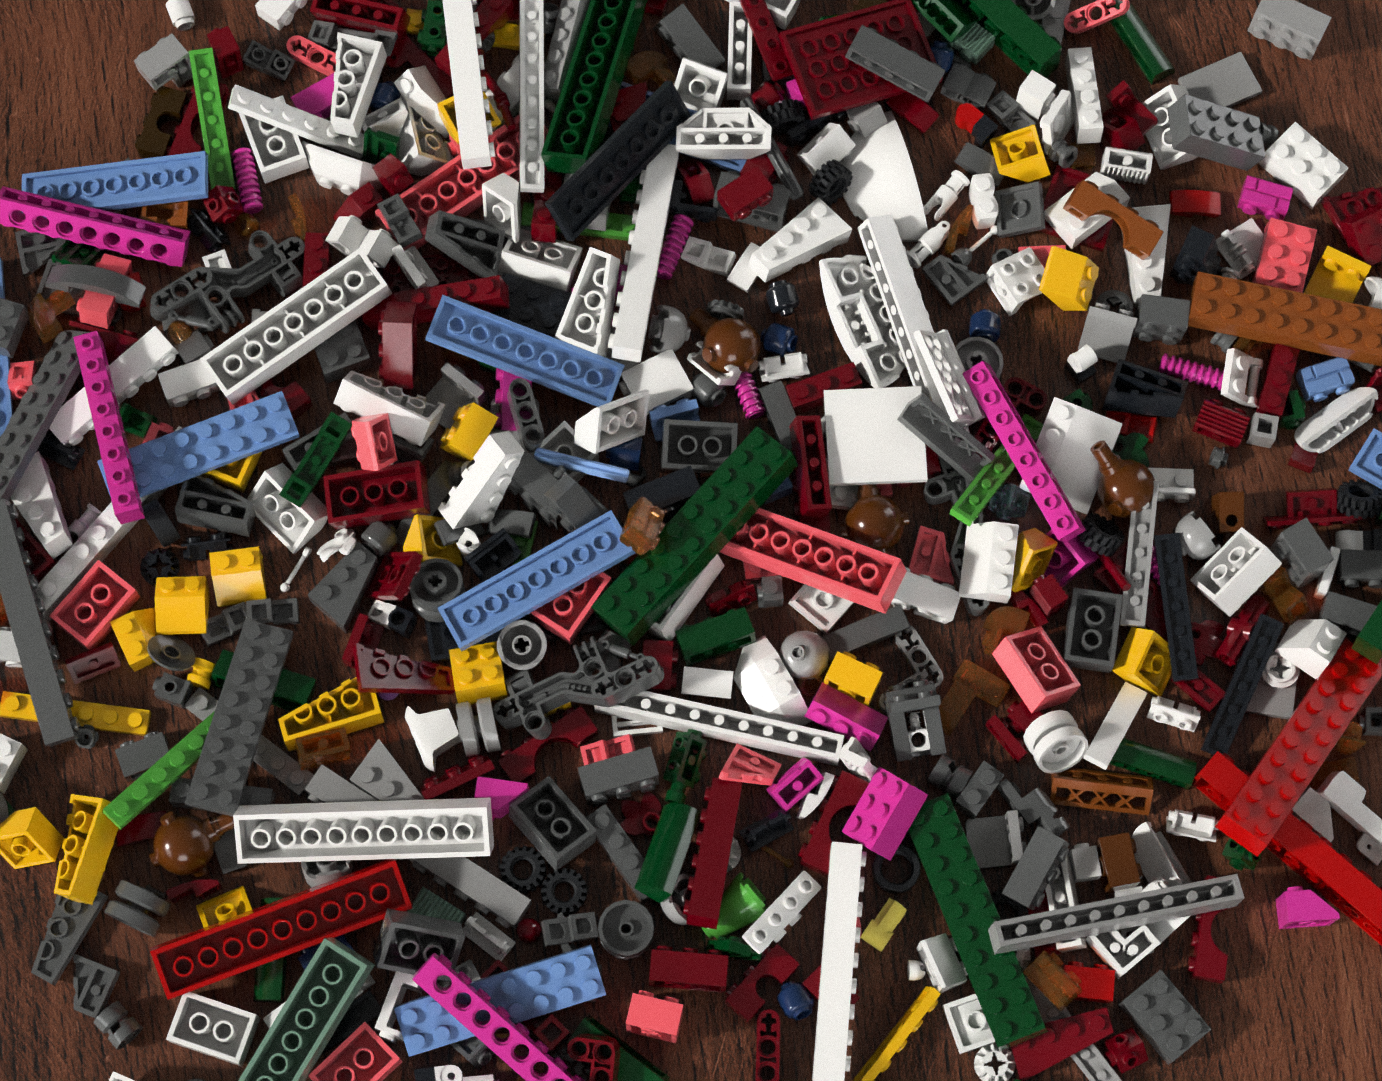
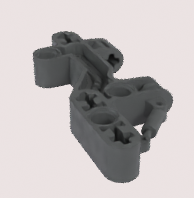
(267, 266)
(952, 487)
(581, 687)

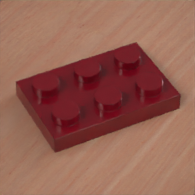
(394, 576)
(456, 776)

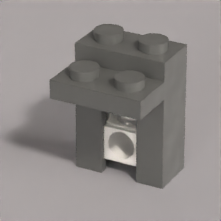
(918, 697)

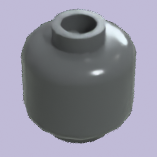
(707, 391)
(379, 538)

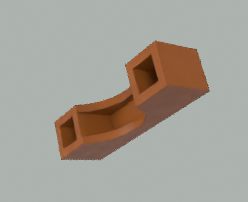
(1138, 234)

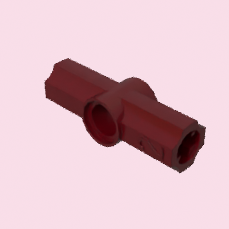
(1240, 629)

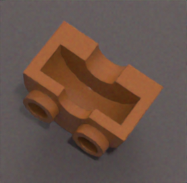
(169, 214)

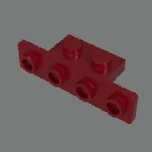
(767, 38)
(114, 342)
(1315, 505)

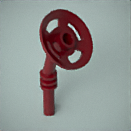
(500, 97)

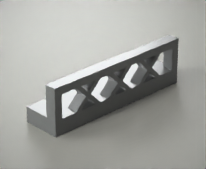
(944, 438)

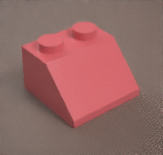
(374, 441)

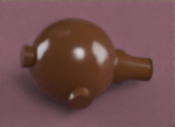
(727, 342)
(1123, 483)
(874, 520)
(187, 842)

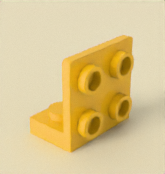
(1337, 276)

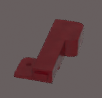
(409, 54)

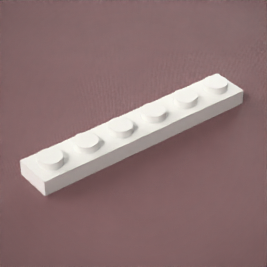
(293, 120)

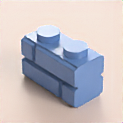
(1325, 379)

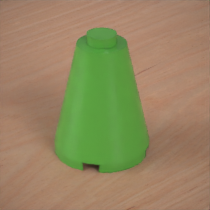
(740, 906)

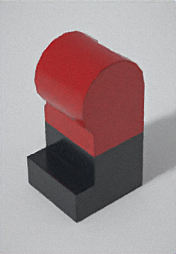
(976, 123)

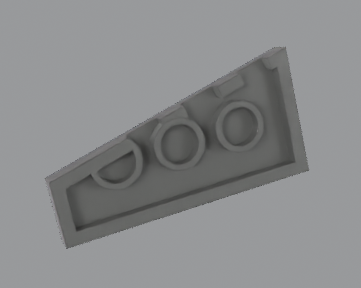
(64, 935)

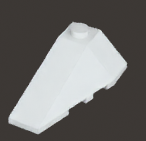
(421, 145)

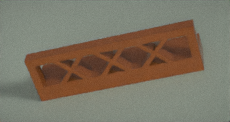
(1103, 782)

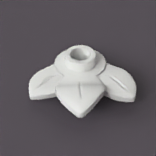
(343, 542)

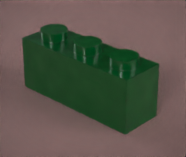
(715, 636)

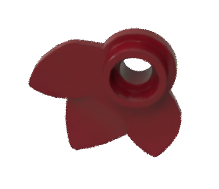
(1207, 639)
(639, 814)

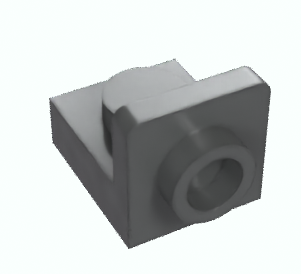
(474, 1051)

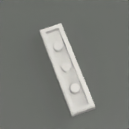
(1115, 725)

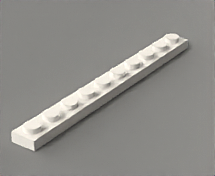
(531, 95)

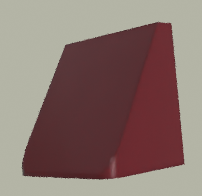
(1302, 459)

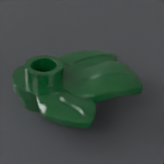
(1132, 448)

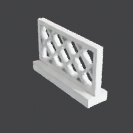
(947, 374)

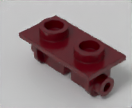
(740, 595)

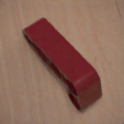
(1020, 402)
(595, 1056)
(764, 1060)

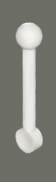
(286, 586)

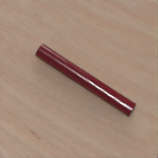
(1115, 571)

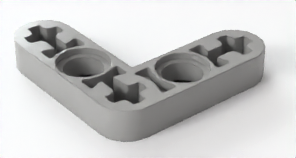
(934, 669)

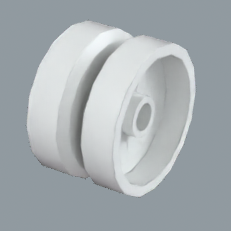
(1055, 741)

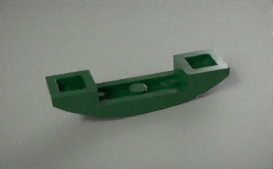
(316, 460)

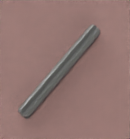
(777, 159)

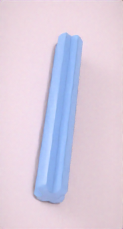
(582, 465)

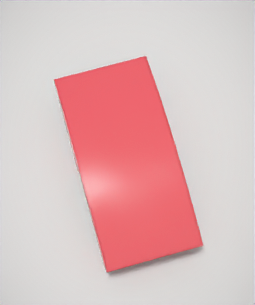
(607, 749)

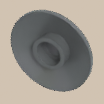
(171, 652)

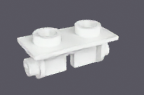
(772, 369)
(1183, 717)
(1181, 824)
(488, 936)

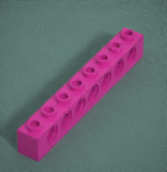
(103, 222)
(109, 427)
(1024, 452)
(440, 965)

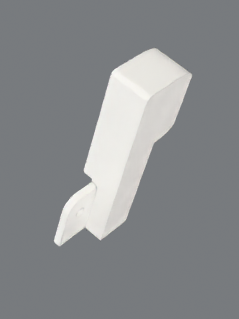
(1346, 799)

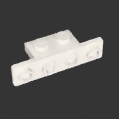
(781, 913)

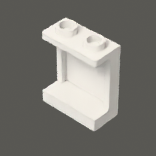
(660, 376)
(395, 996)

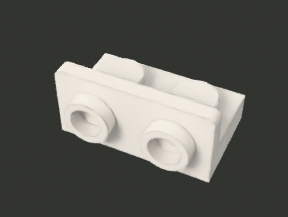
(414, 267)
(1174, 484)
(857, 760)

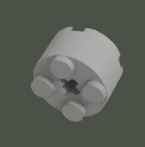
(514, 656)

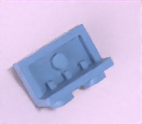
(683, 410)

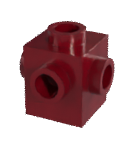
(223, 204)
(1125, 1050)

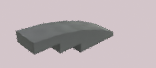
(867, 631)

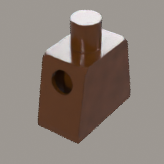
(1227, 506)

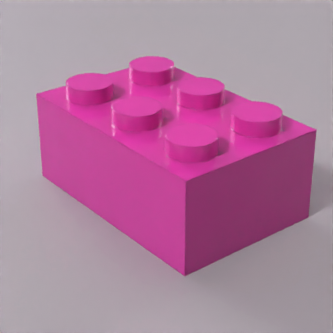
(884, 813)

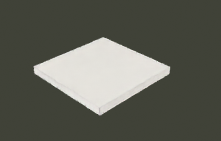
(868, 441)

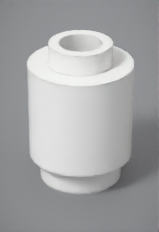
(180, 14)

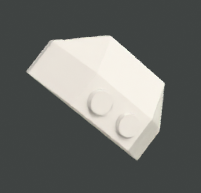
(724, 134)
(339, 170)
(768, 684)

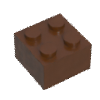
(1118, 863)

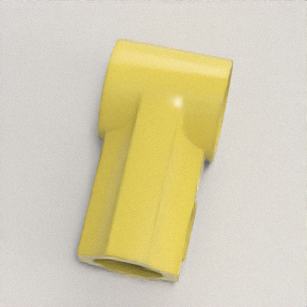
(880, 930)

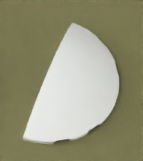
(885, 180)
(861, 320)

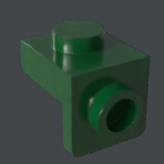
(1295, 407)
(136, 421)

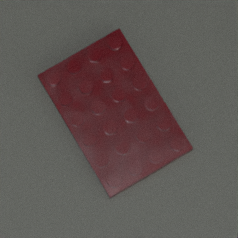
(836, 83)

